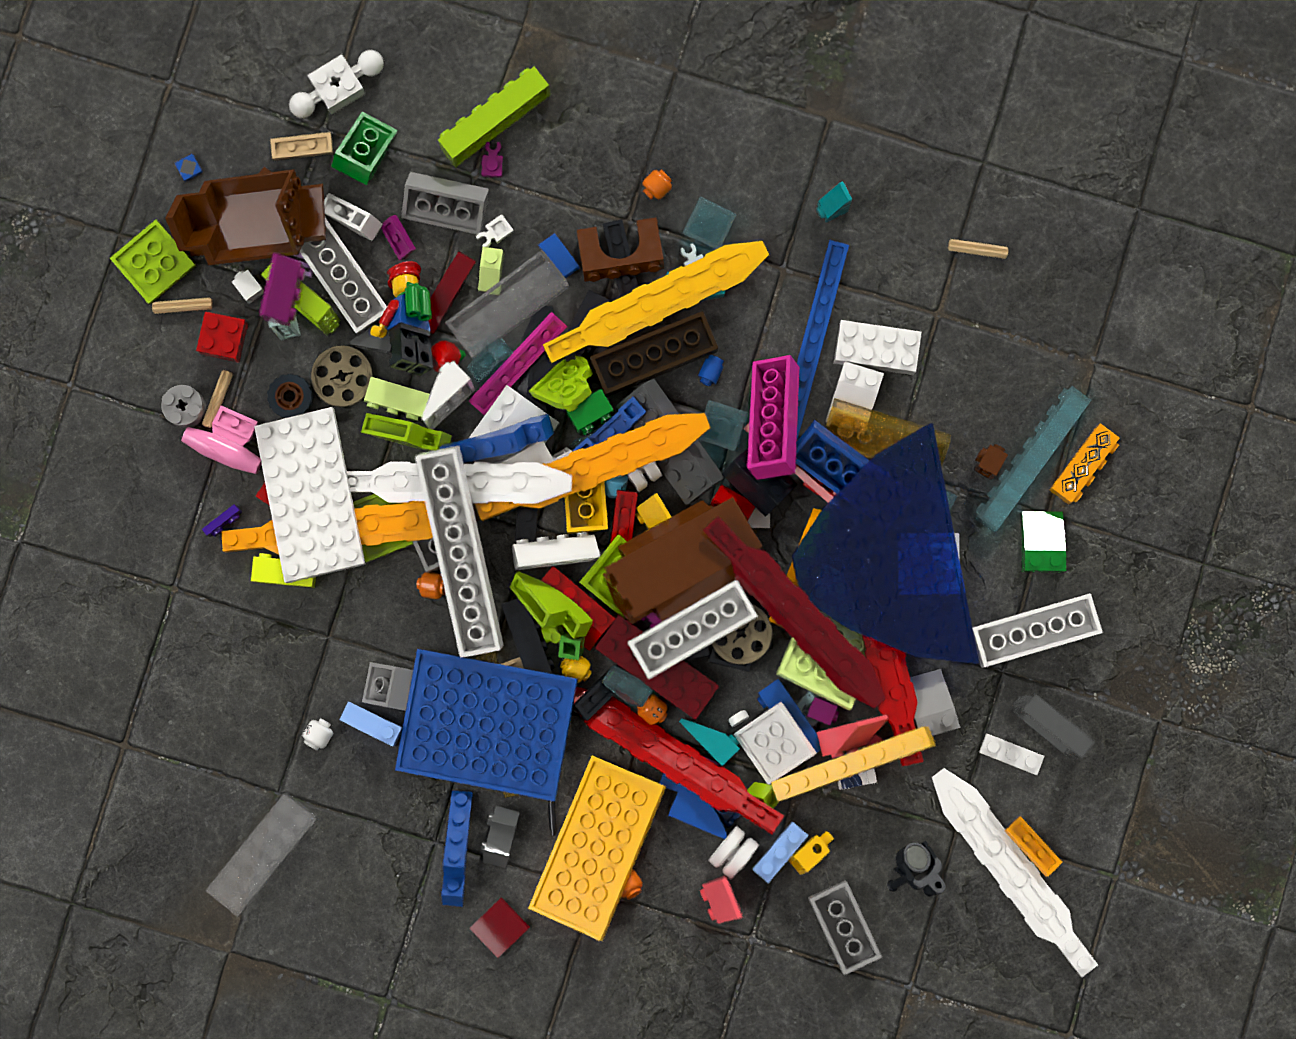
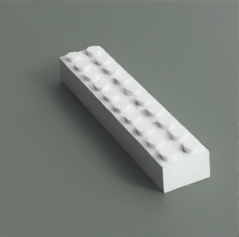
(459, 551)

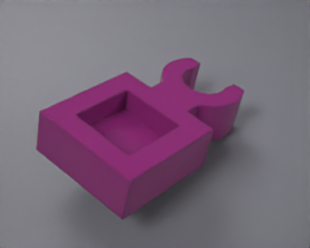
(491, 163)

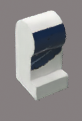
(863, 778)

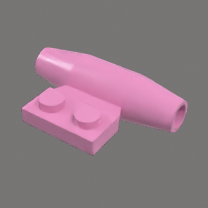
(226, 441)

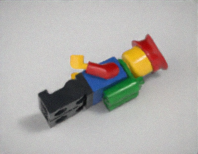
(407, 320)

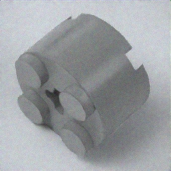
(173, 400)

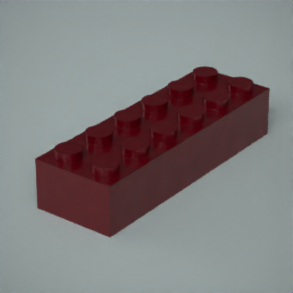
(678, 684)

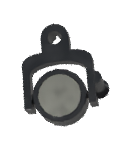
(914, 860)

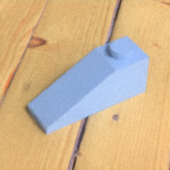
(371, 724)

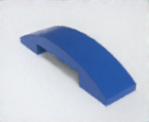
(621, 423)

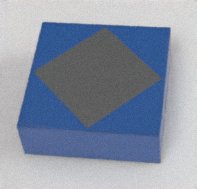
(188, 167)

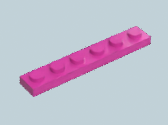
(517, 363)

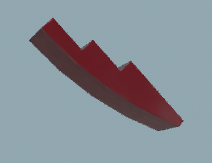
(449, 288)

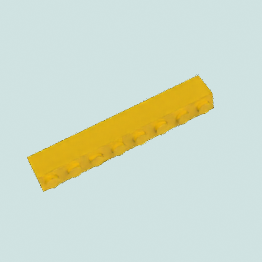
(853, 763)

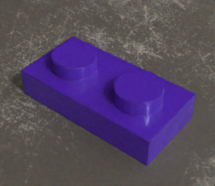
(216, 526)

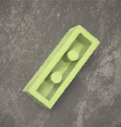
(396, 398)

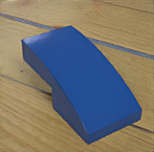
(559, 255)

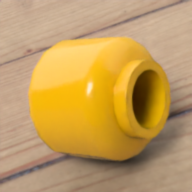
(576, 668)

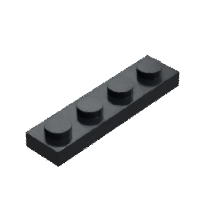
(619, 249)

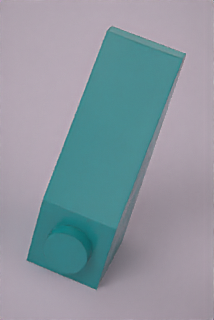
(834, 203)
(715, 742)

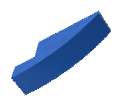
(693, 810)

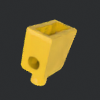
(806, 858)

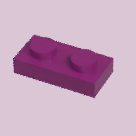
(397, 237)

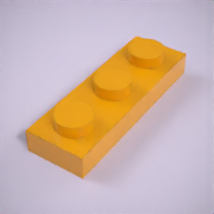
(1033, 846)

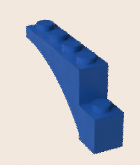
(506, 440)
(456, 849)

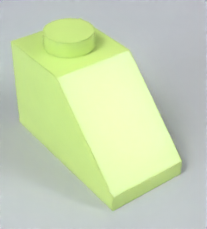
(490, 268)

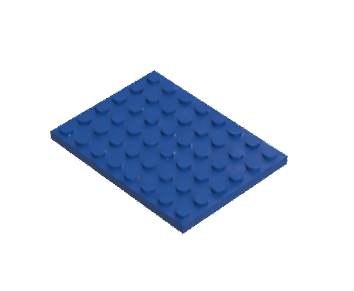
(486, 724)

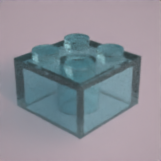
(708, 223)
(725, 425)

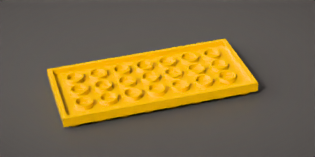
(597, 848)

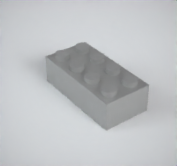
(844, 927)

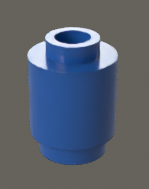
(711, 370)

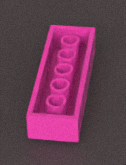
(773, 417)

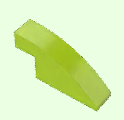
(404, 432)
(550, 606)

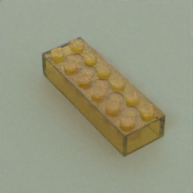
(874, 431)

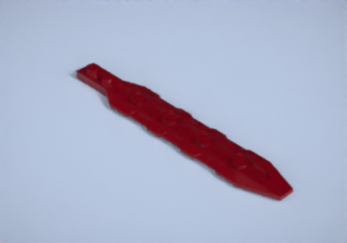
(798, 616)

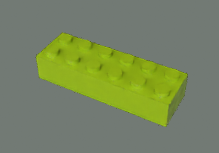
(494, 116)

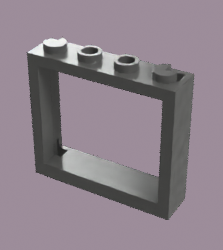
(1052, 726)

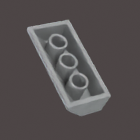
(444, 203)

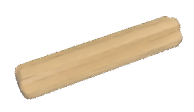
(978, 248)
(182, 305)
(217, 398)

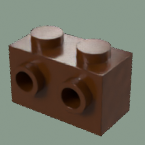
(990, 461)

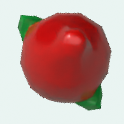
(445, 352)

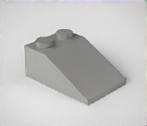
(934, 703)

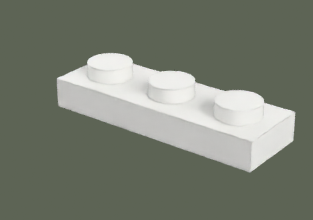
(1011, 754)

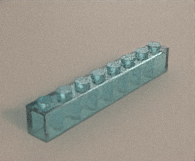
(1033, 458)

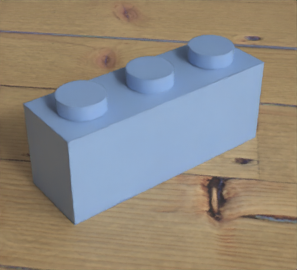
(779, 852)

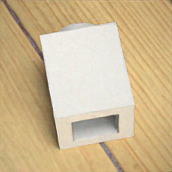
(247, 286)

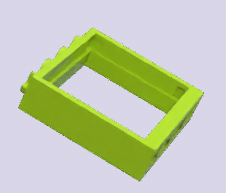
(314, 308)

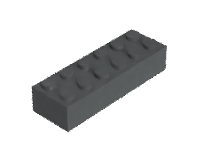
(689, 472)

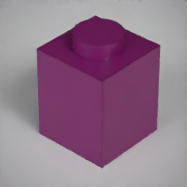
(823, 711)

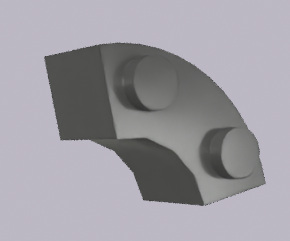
(500, 837)

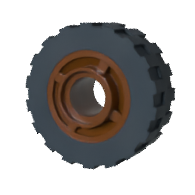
(277, 393)

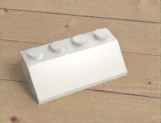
(555, 552)

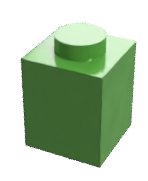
(570, 647)

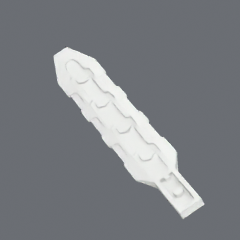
(486, 482)
(1010, 867)

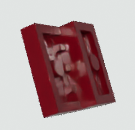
(499, 927)

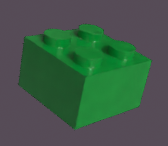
(590, 413)

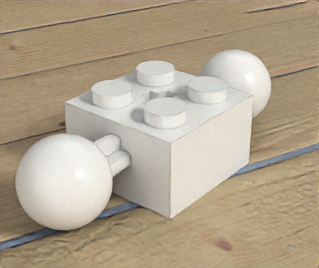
(339, 71)

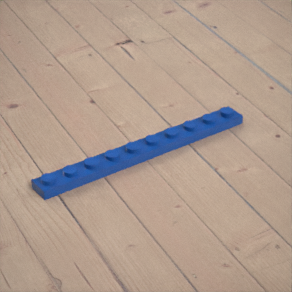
(818, 322)

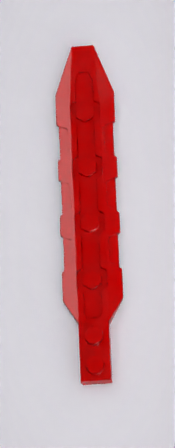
(899, 690)
(679, 762)

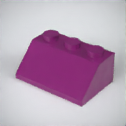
(282, 290)

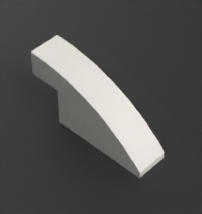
(533, 452)

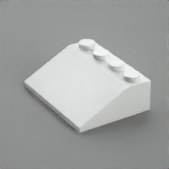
(449, 391)
(506, 411)

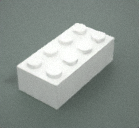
(878, 347)

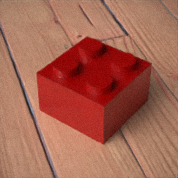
(222, 337)

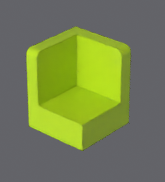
(764, 793)

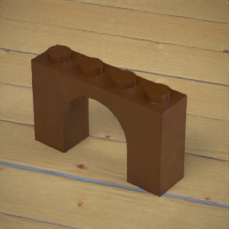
(599, 266)

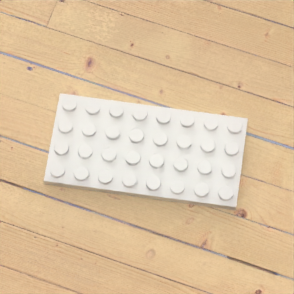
(309, 495)

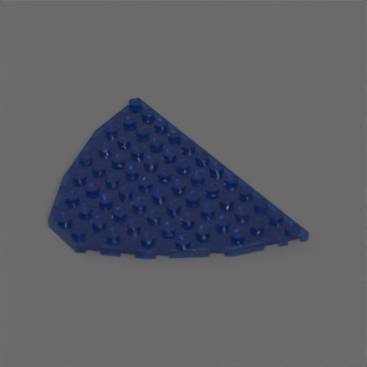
(889, 555)

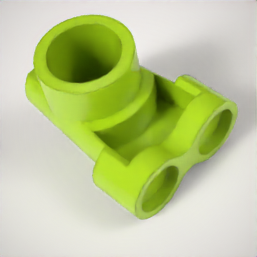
(552, 634)

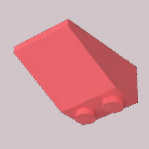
(849, 736)
(721, 900)

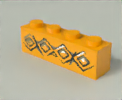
(1084, 464)

